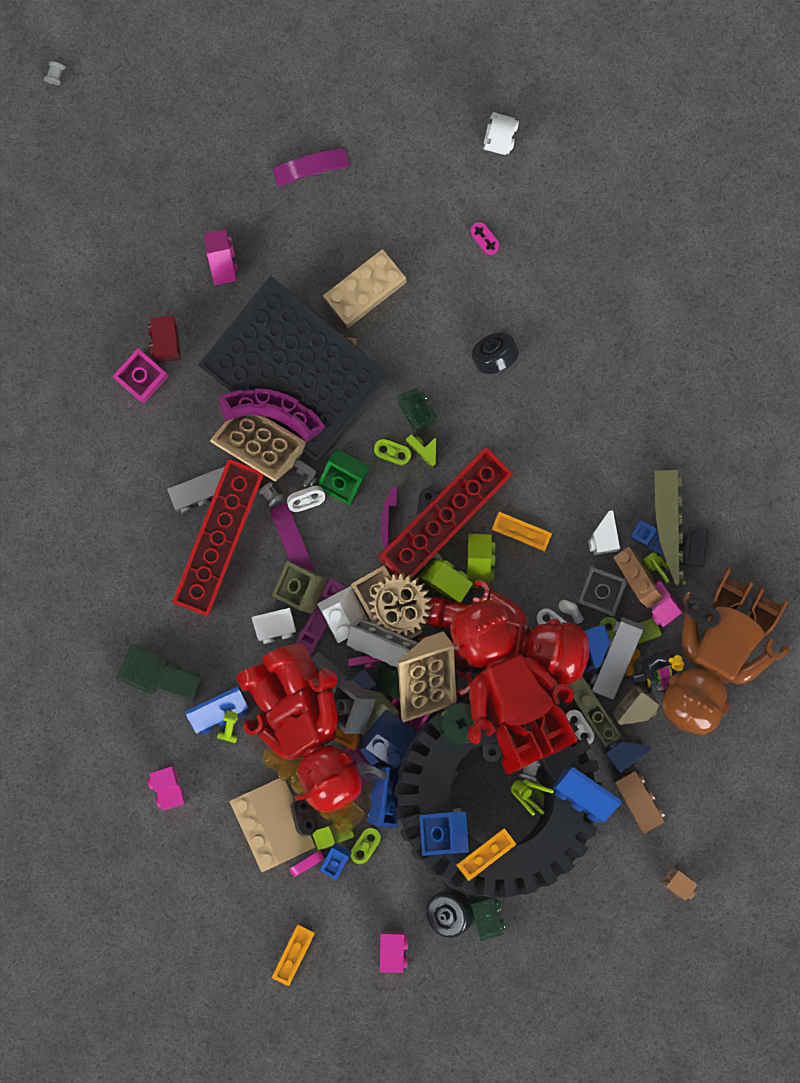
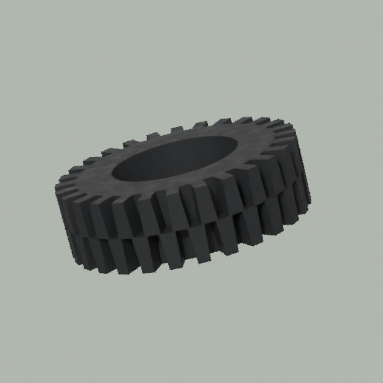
(533, 861)

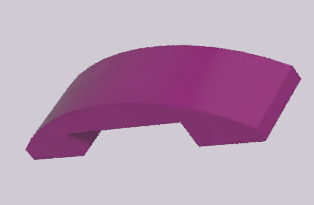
(310, 166)
(391, 501)
(290, 536)
(317, 624)

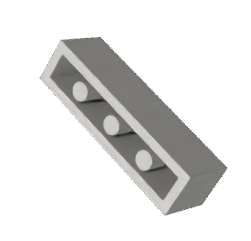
(195, 491)
(378, 642)
(617, 657)

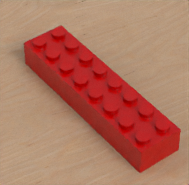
(445, 514)
(217, 537)

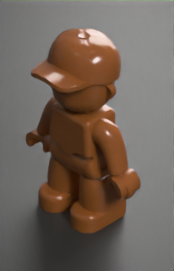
(698, 696)

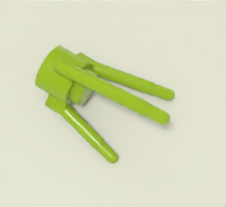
(654, 563)
(522, 791)

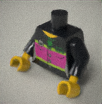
(658, 671)

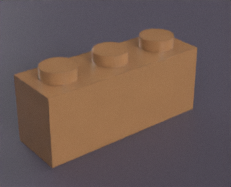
(638, 577)
(640, 801)
(679, 884)

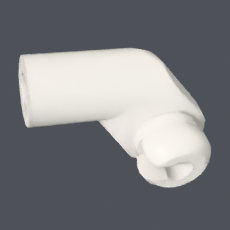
(571, 609)

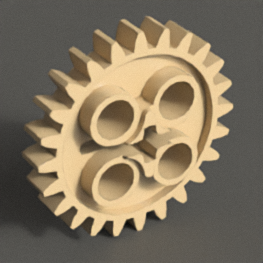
(397, 586)

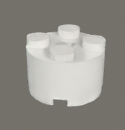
(500, 133)

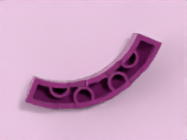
(272, 405)

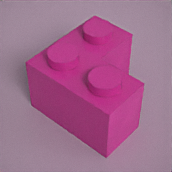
(220, 254)
(667, 608)
(168, 788)
(392, 951)

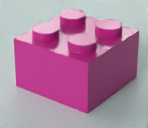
(140, 376)

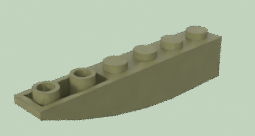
(669, 519)
(594, 712)

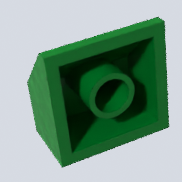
(343, 476)

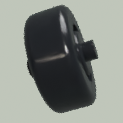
(495, 353)
(449, 913)

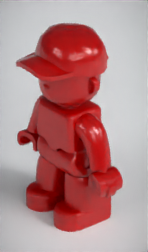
(556, 646)
(510, 689)
(302, 724)

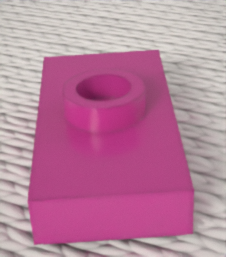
(365, 661)

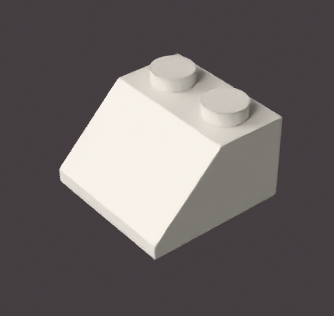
(605, 537)
(341, 612)
(274, 625)

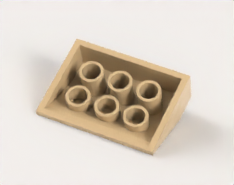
(260, 444)
(427, 677)
(269, 824)

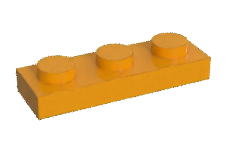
(521, 531)
(486, 854)
(293, 955)

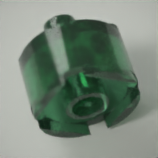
(448, 726)

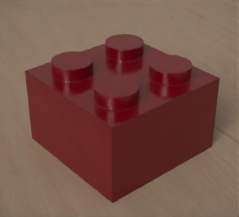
(165, 339)

